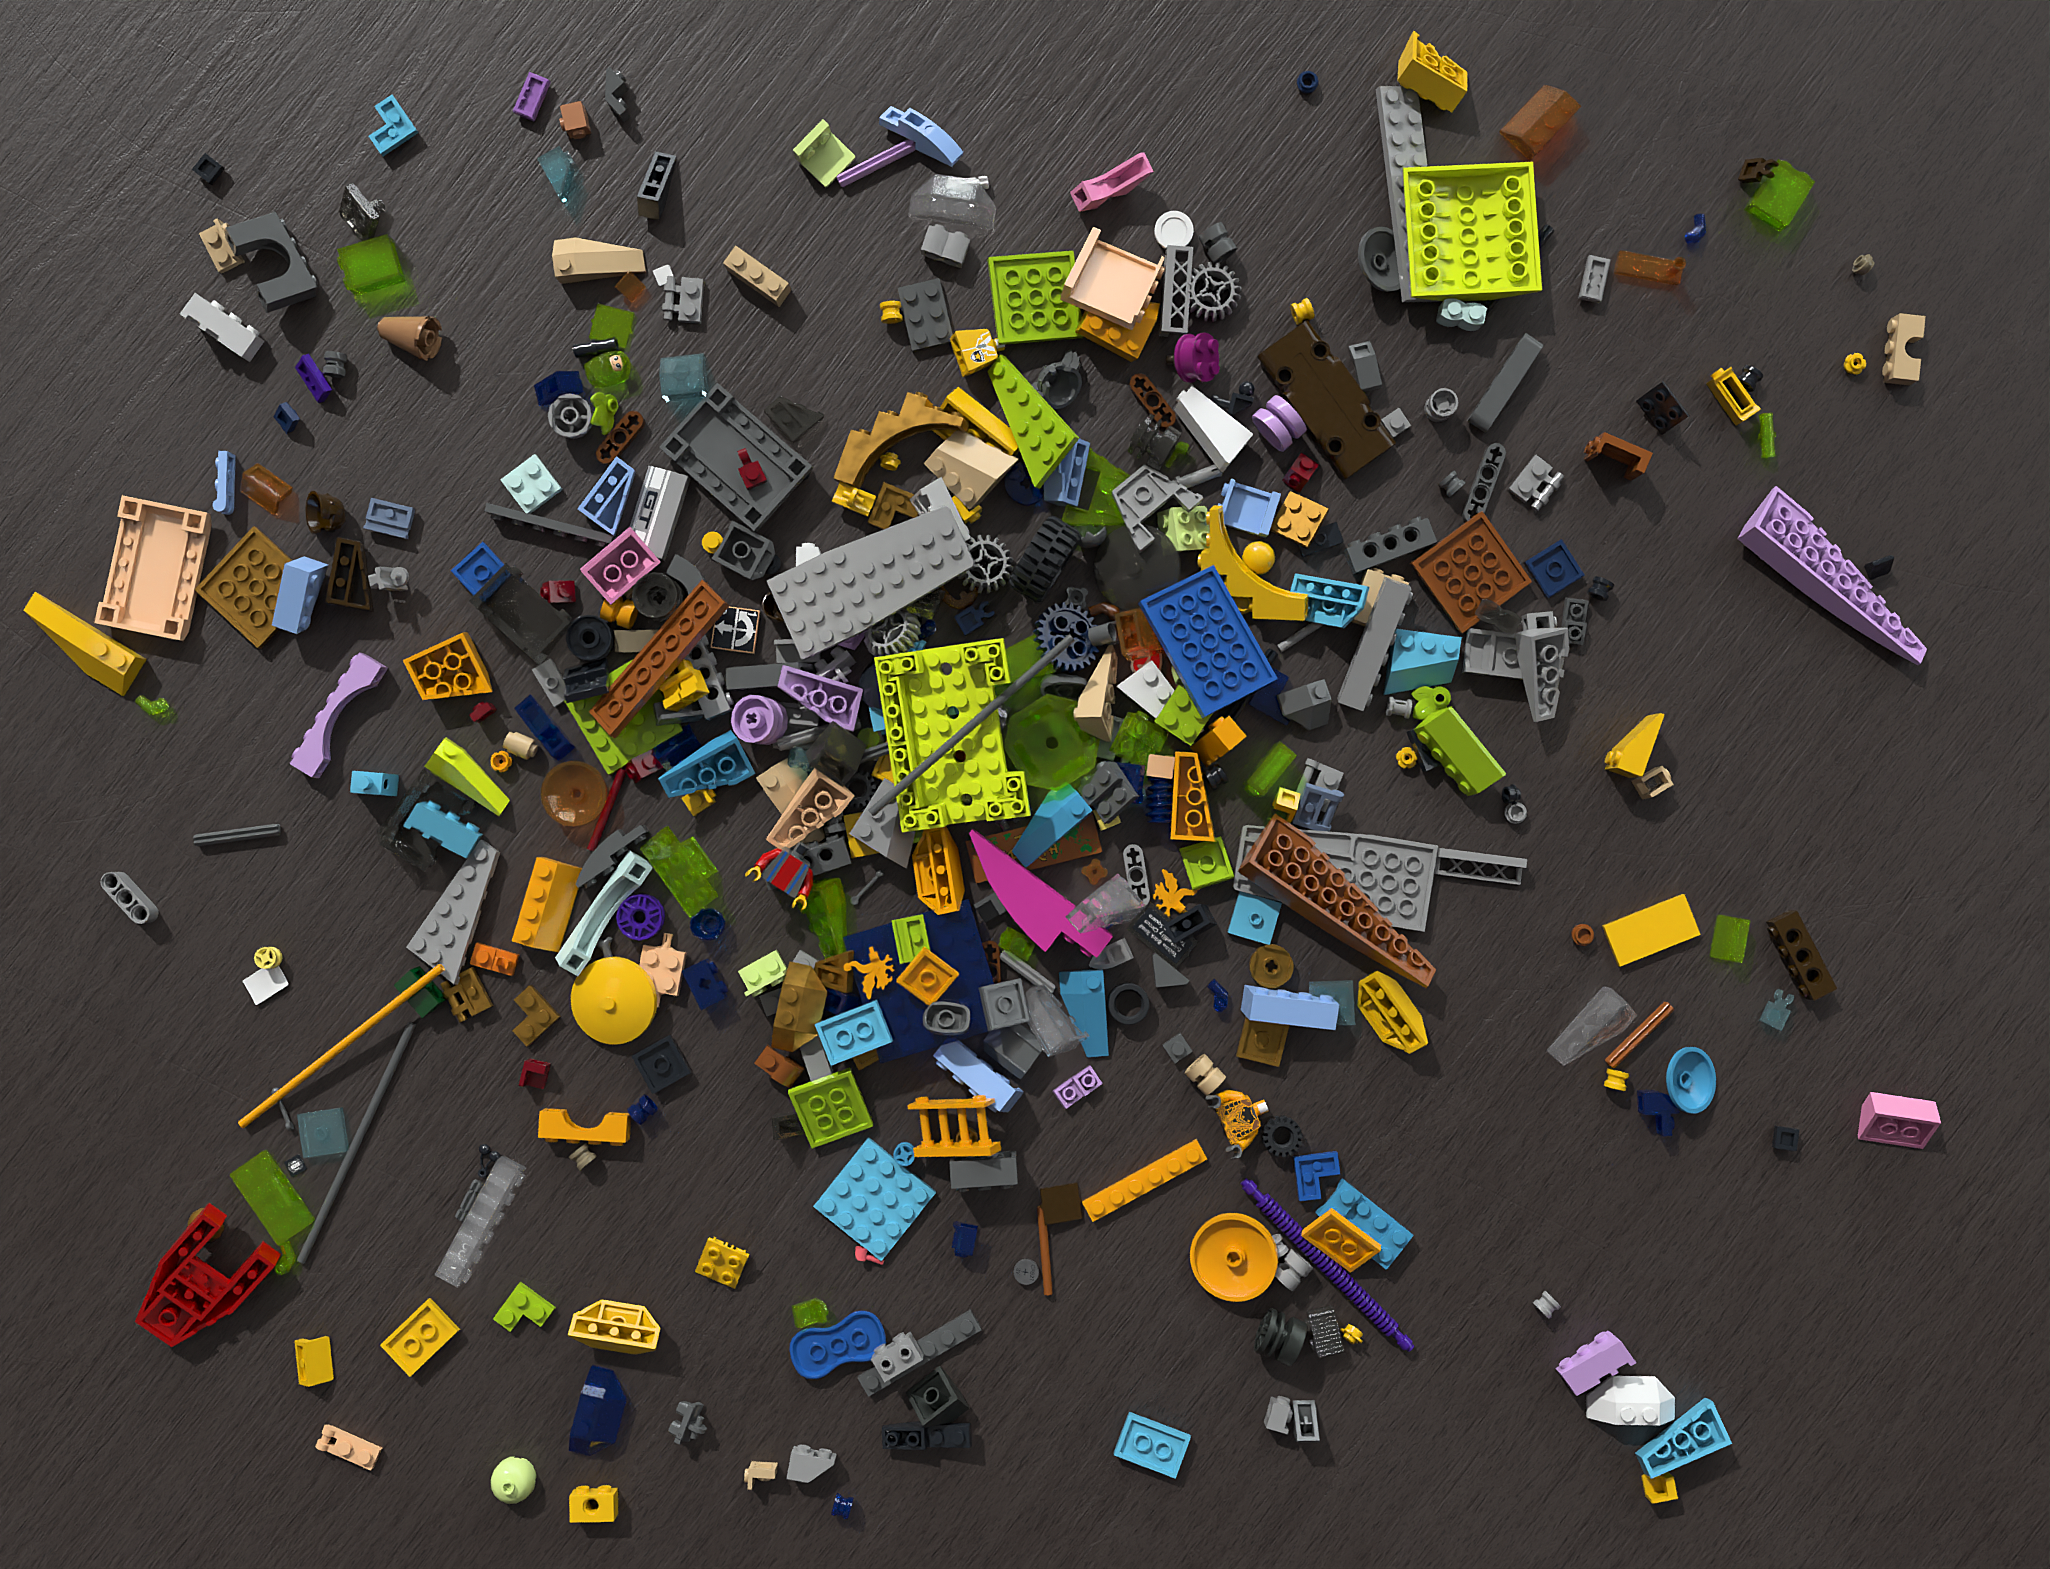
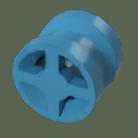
(902, 1158)

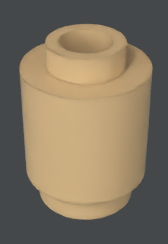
(520, 745)

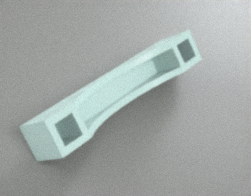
(582, 941)

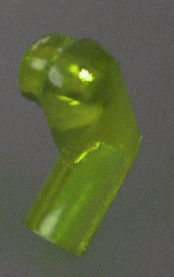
(287, 1260)

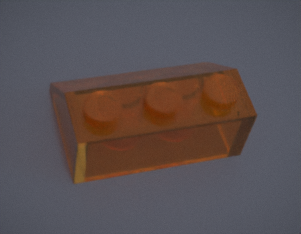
(1540, 120)

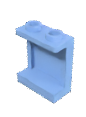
(1248, 508)

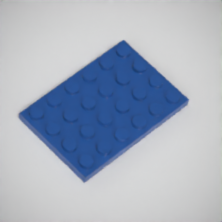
(1207, 641)

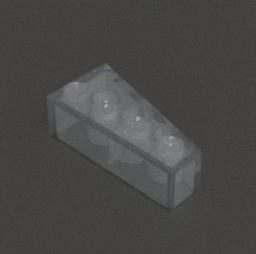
(1105, 906)

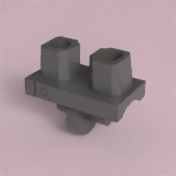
(691, 1423)

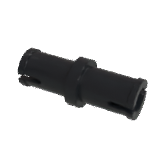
(595, 347)

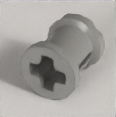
(1399, 707)

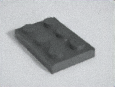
(925, 315)

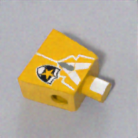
(974, 350)

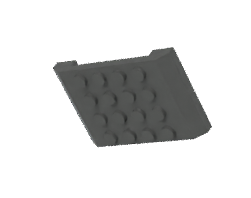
(708, 448)

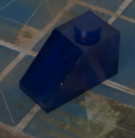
(556, 385)
(841, 1002)

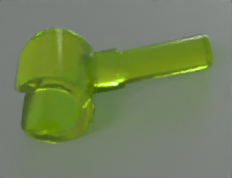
(1181, 448)

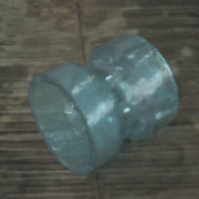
(797, 759)

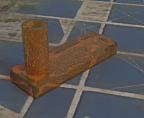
(1649, 267)

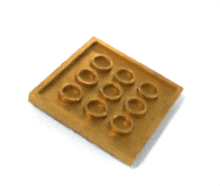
(247, 586)

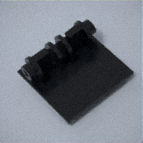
(1662, 408)

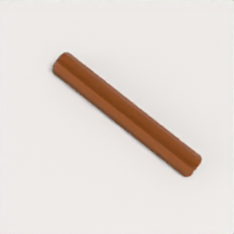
(1639, 1034)

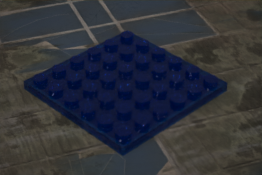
(955, 941)

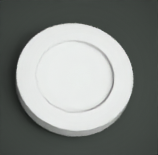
(1173, 229)

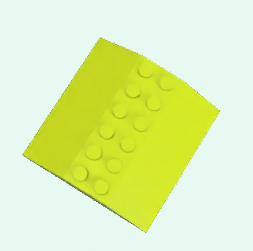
(1472, 231)

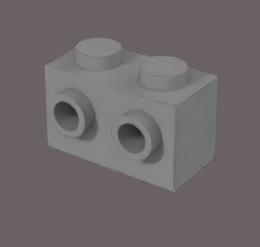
(897, 1356)

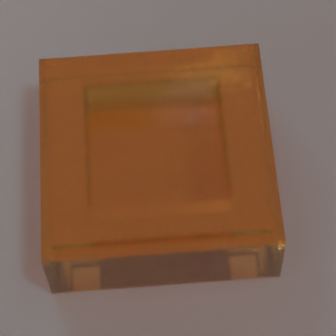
(630, 286)

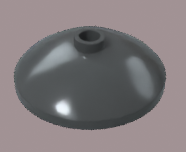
(1379, 259)

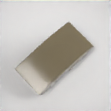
(632, 639)

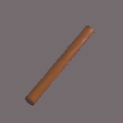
(1045, 1256)

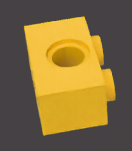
(583, 1511)

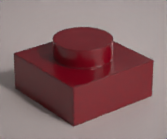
(482, 711)

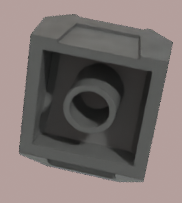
(745, 552)
(1013, 1048)

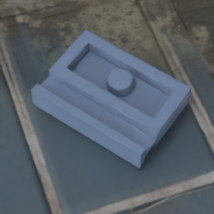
(389, 518)

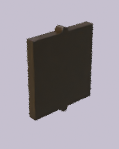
(1060, 1203)

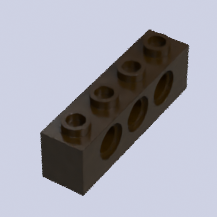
(1821, 982)

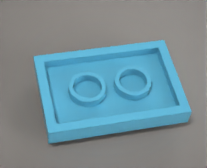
(853, 1032)
(1152, 1445)

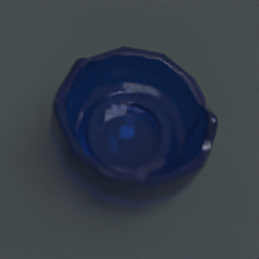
(707, 924)

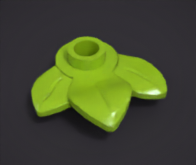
(604, 411)
(1427, 701)

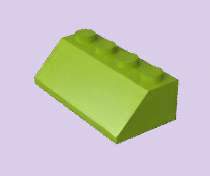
(1459, 751)

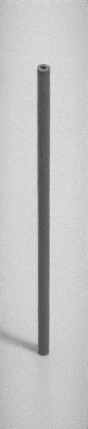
(972, 724)
(356, 1142)

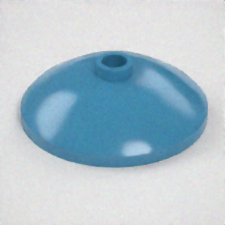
(1691, 1080)

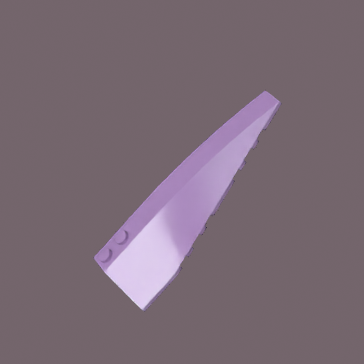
(1798, 551)

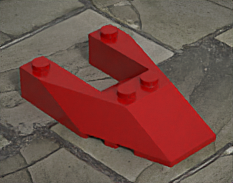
(191, 1293)

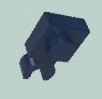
(970, 620)

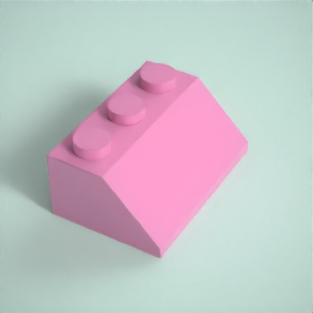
(620, 565)
(1898, 1120)

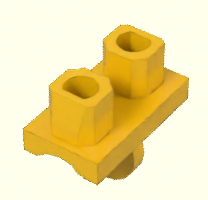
(854, 499)

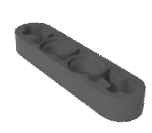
(1480, 482)

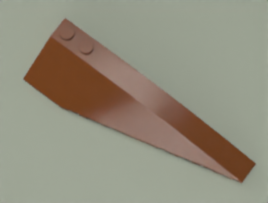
(1306, 881)

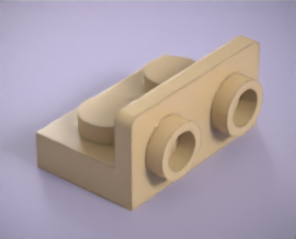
(219, 248)

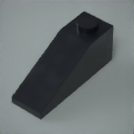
(655, 186)

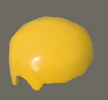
(1259, 557)

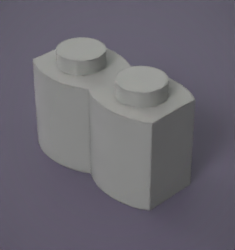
(945, 246)

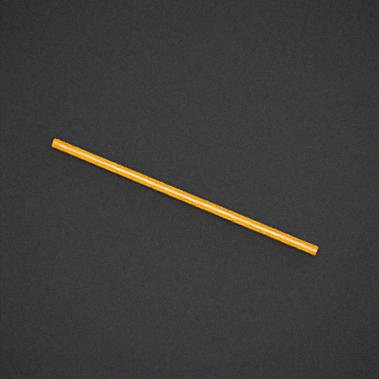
(357, 1033)

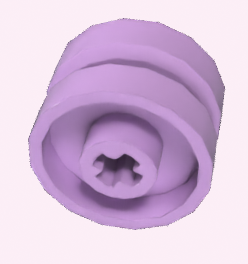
(1279, 423)
(759, 719)

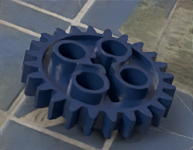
(1068, 619)

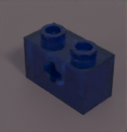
(695, 977)

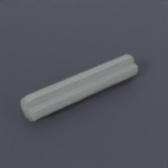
(1025, 970)

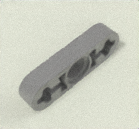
(1128, 870)

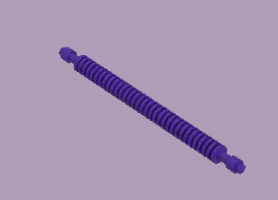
(1328, 1266)

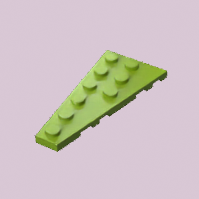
(1036, 427)

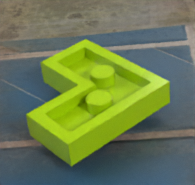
(523, 1302)

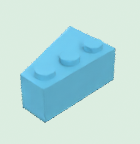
(444, 828)

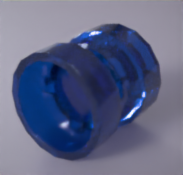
(642, 1109)

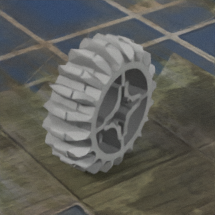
(1227, 283)
(993, 563)
(897, 636)

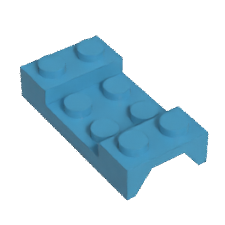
(1369, 1219)

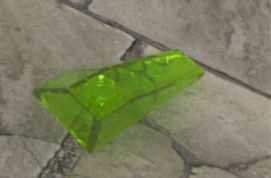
(827, 915)

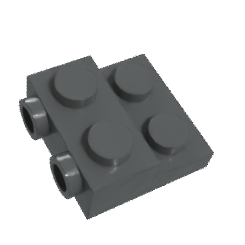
(1107, 791)

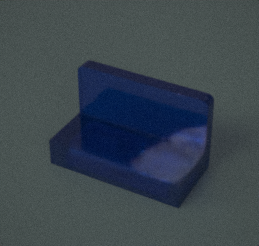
(677, 748)

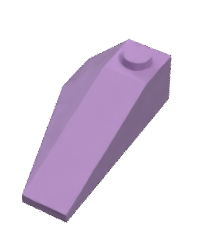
(823, 696)

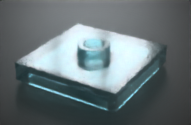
(322, 1132)

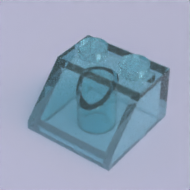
(683, 377)

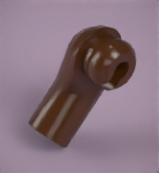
(1104, 608)

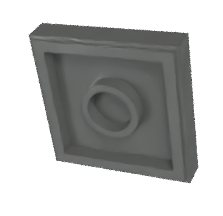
(1004, 1004)

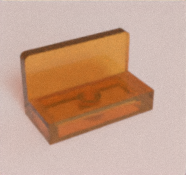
(264, 487)

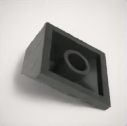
(937, 1399)

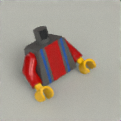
(786, 871)

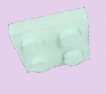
(531, 484)

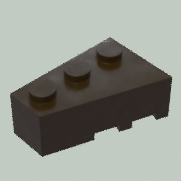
(349, 577)

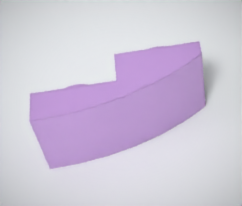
(1077, 1087)

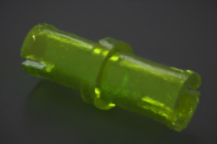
(1767, 435)

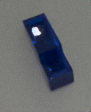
(544, 728)

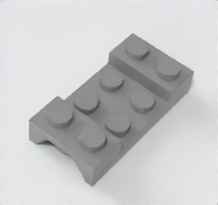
(1491, 654)

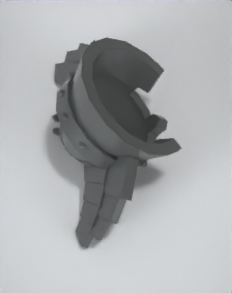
(1060, 381)

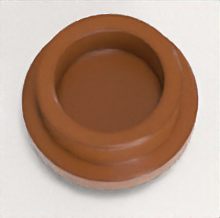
(1582, 934)

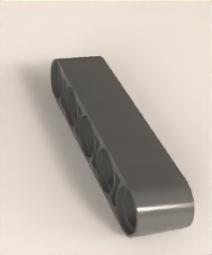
(1505, 382)

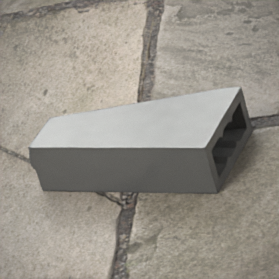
(759, 676)

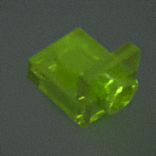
(1017, 943)

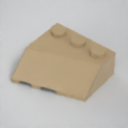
(969, 467)

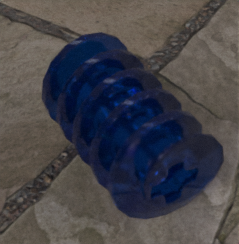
(1159, 800)

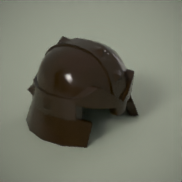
(324, 512)

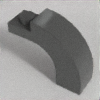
(685, 572)

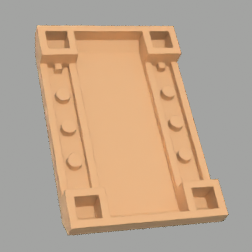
(155, 568)

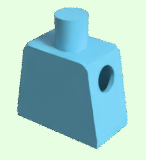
(373, 783)

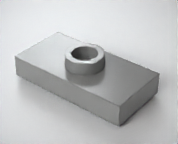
(1594, 279)
(551, 681)

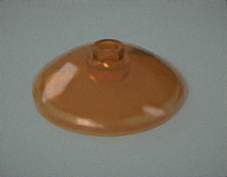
(559, 790)

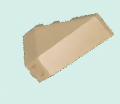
(589, 260)
(1096, 699)
(781, 786)

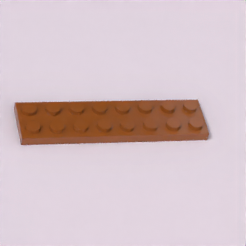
(658, 659)

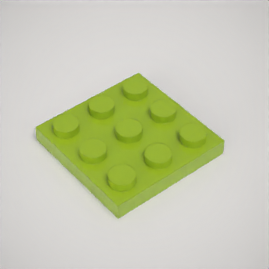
(830, 1107)

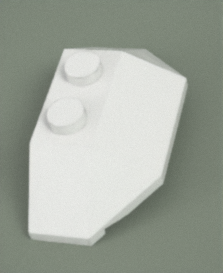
(1631, 1401)

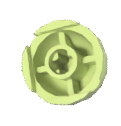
(513, 1480)

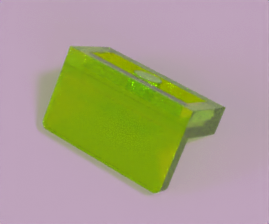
(1729, 938)

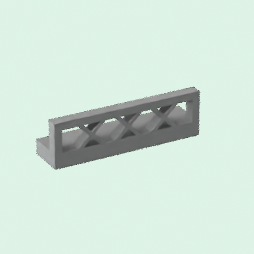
(1167, 290)
(1474, 857)

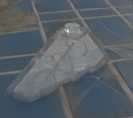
(1597, 1023)

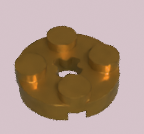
(1277, 976)

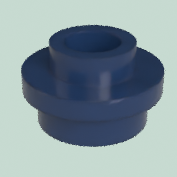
(1310, 76)

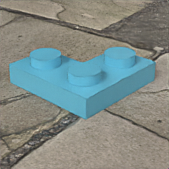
(397, 127)

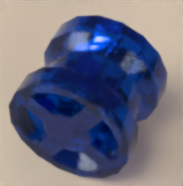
(842, 1506)

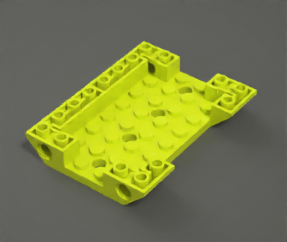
(917, 723)

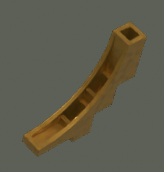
(890, 428)

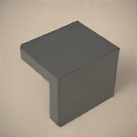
(990, 907)

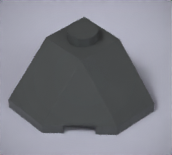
(1307, 704)

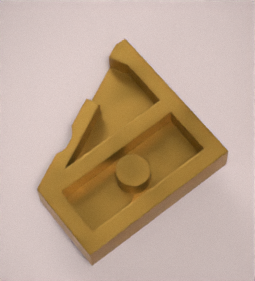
(833, 974)

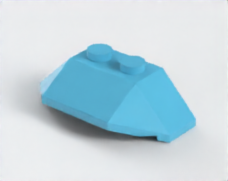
(1330, 600)

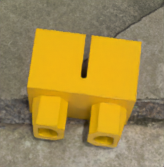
(683, 687)

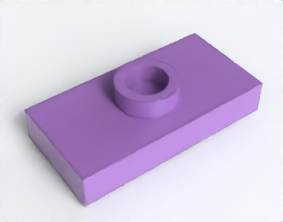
(531, 96)

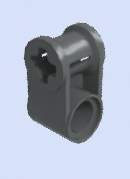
(1104, 635)

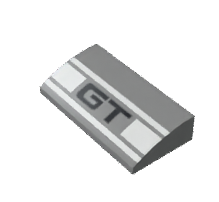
(659, 508)

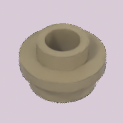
(1863, 264)

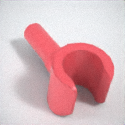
(861, 1255)

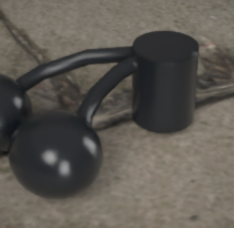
(484, 1149)

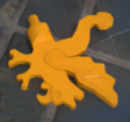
(1170, 898)
(875, 968)

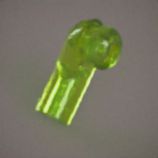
(154, 707)

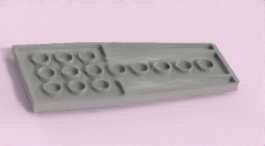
(869, 580)
(1387, 870)

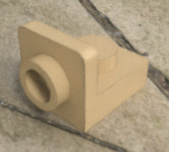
(762, 1470)

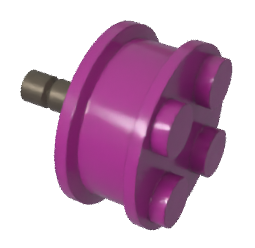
(1196, 357)

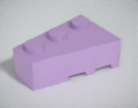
(1593, 1362)

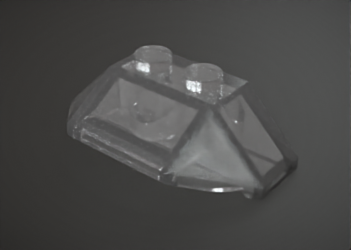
(953, 201)

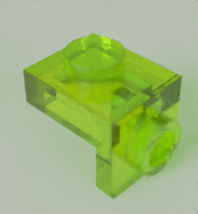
(809, 1312)

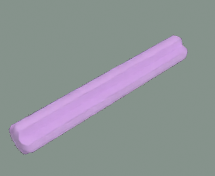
(876, 162)

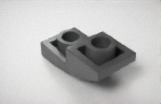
(1574, 619)

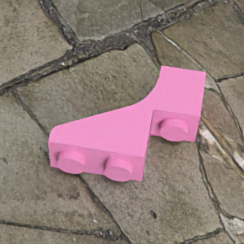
(1116, 182)

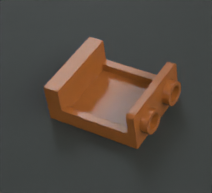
(1619, 450)

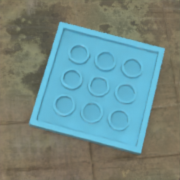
(874, 1199)

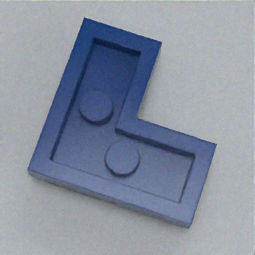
(1309, 1169)

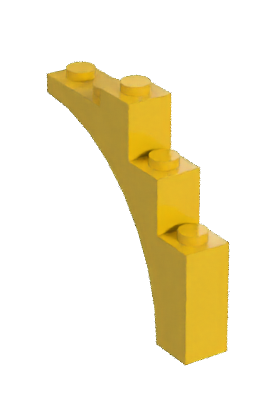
(1267, 600)

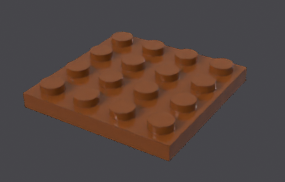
(1468, 568)

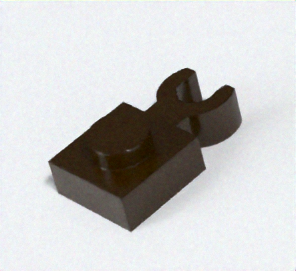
(1756, 168)

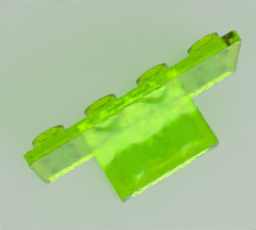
(682, 868)
(272, 1197)

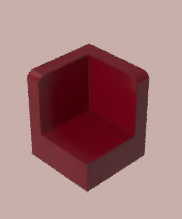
(534, 1073)

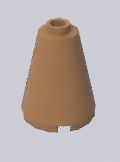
(412, 334)

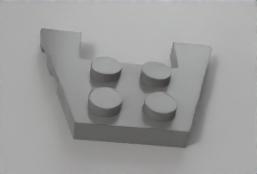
(1143, 495)

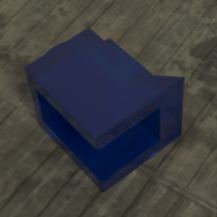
(964, 1239)

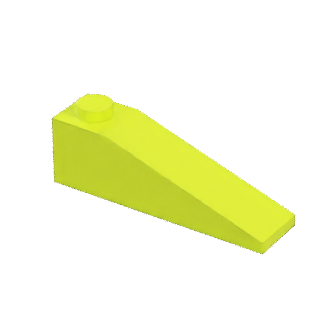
(462, 772)

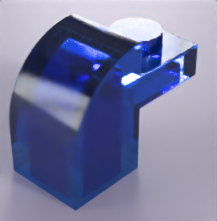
(1659, 1104)

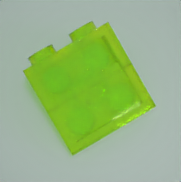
(1138, 739)

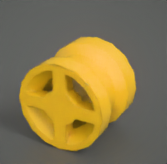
(1302, 311)
(891, 312)
(1616, 1079)

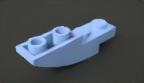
(928, 136)

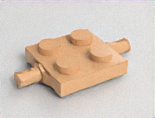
(664, 966)

